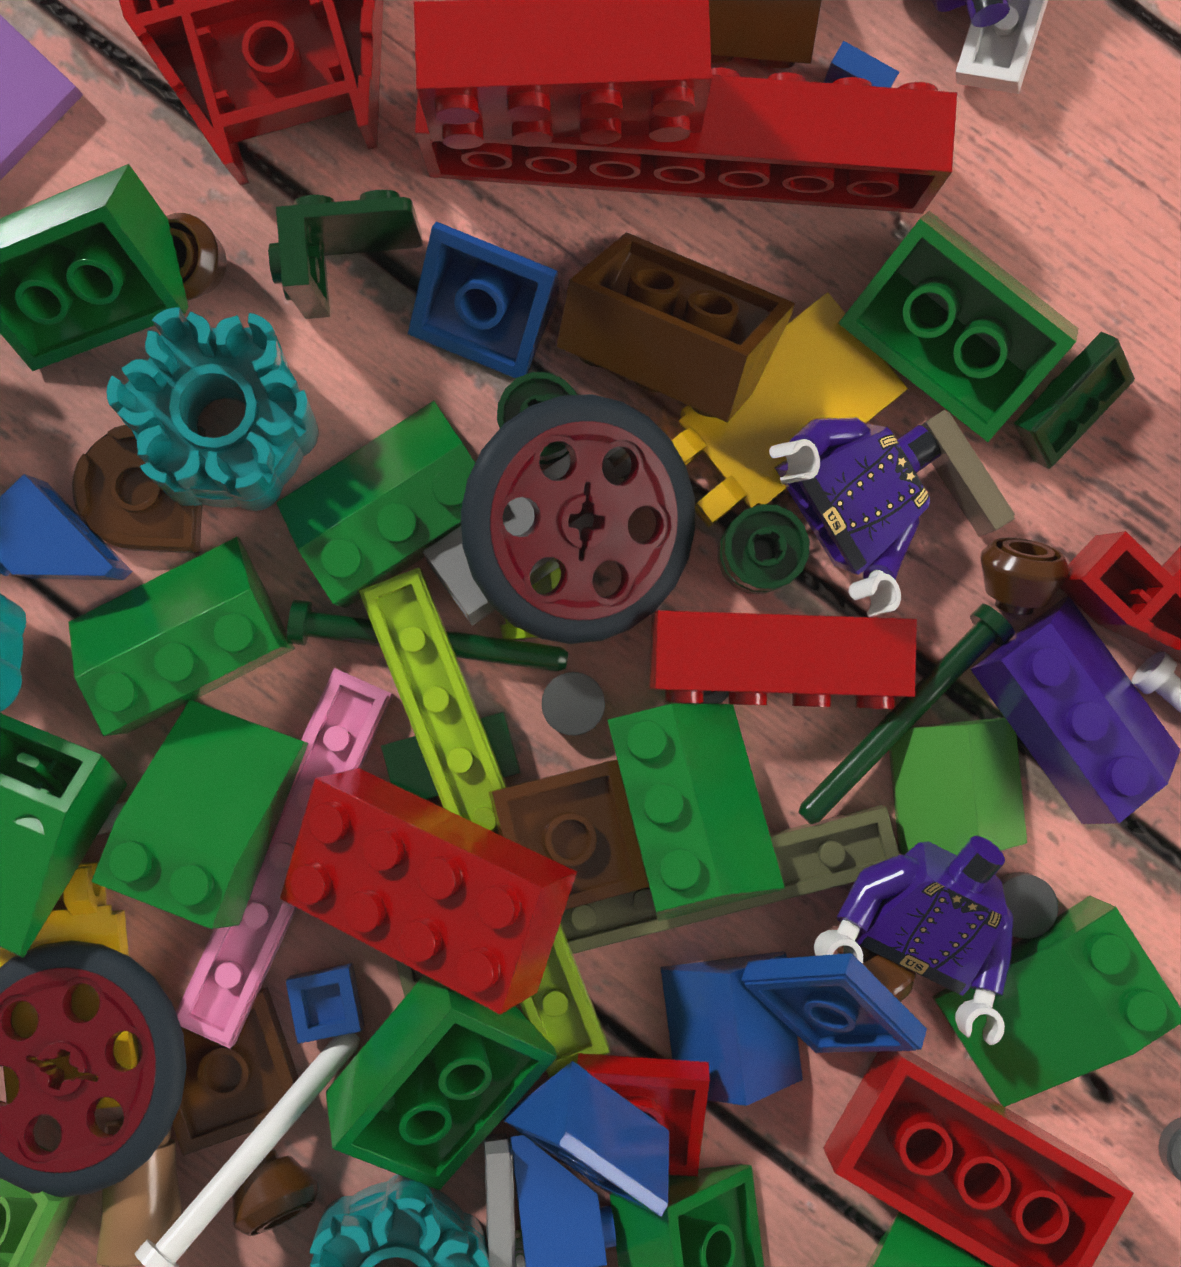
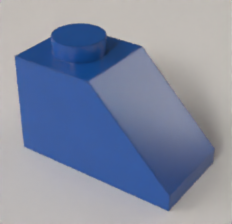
(49, 539)
(558, 1212)

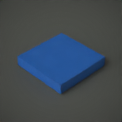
(834, 1004)

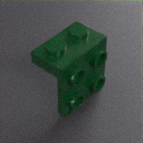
(324, 228)

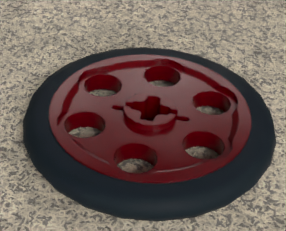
(511, 470)
(148, 1093)

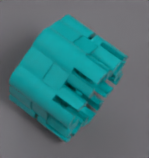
(185, 374)
(398, 1221)

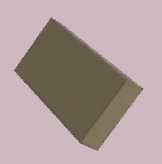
(967, 477)

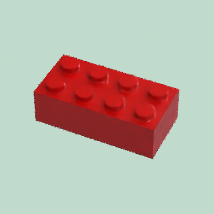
(562, 69)
(428, 887)
(973, 1168)

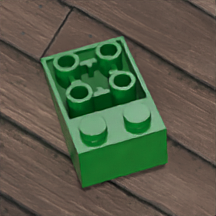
(49, 817)

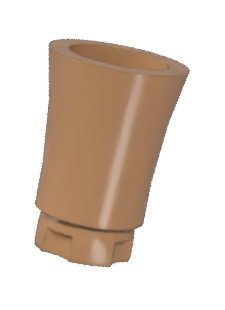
(139, 1205)

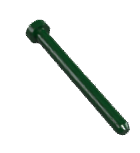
(305, 624)
(987, 629)

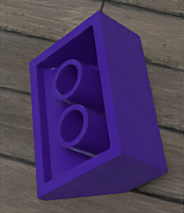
(1079, 715)

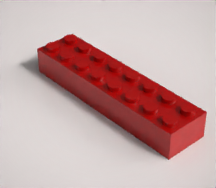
(757, 143)

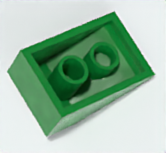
(202, 817)
(1068, 1004)

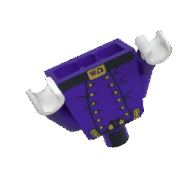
(860, 497)
(937, 919)

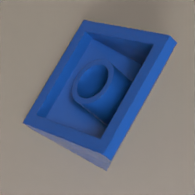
(482, 301)
(729, 1027)
(598, 1136)

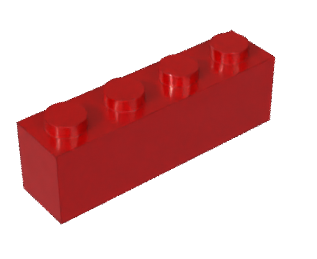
(782, 655)

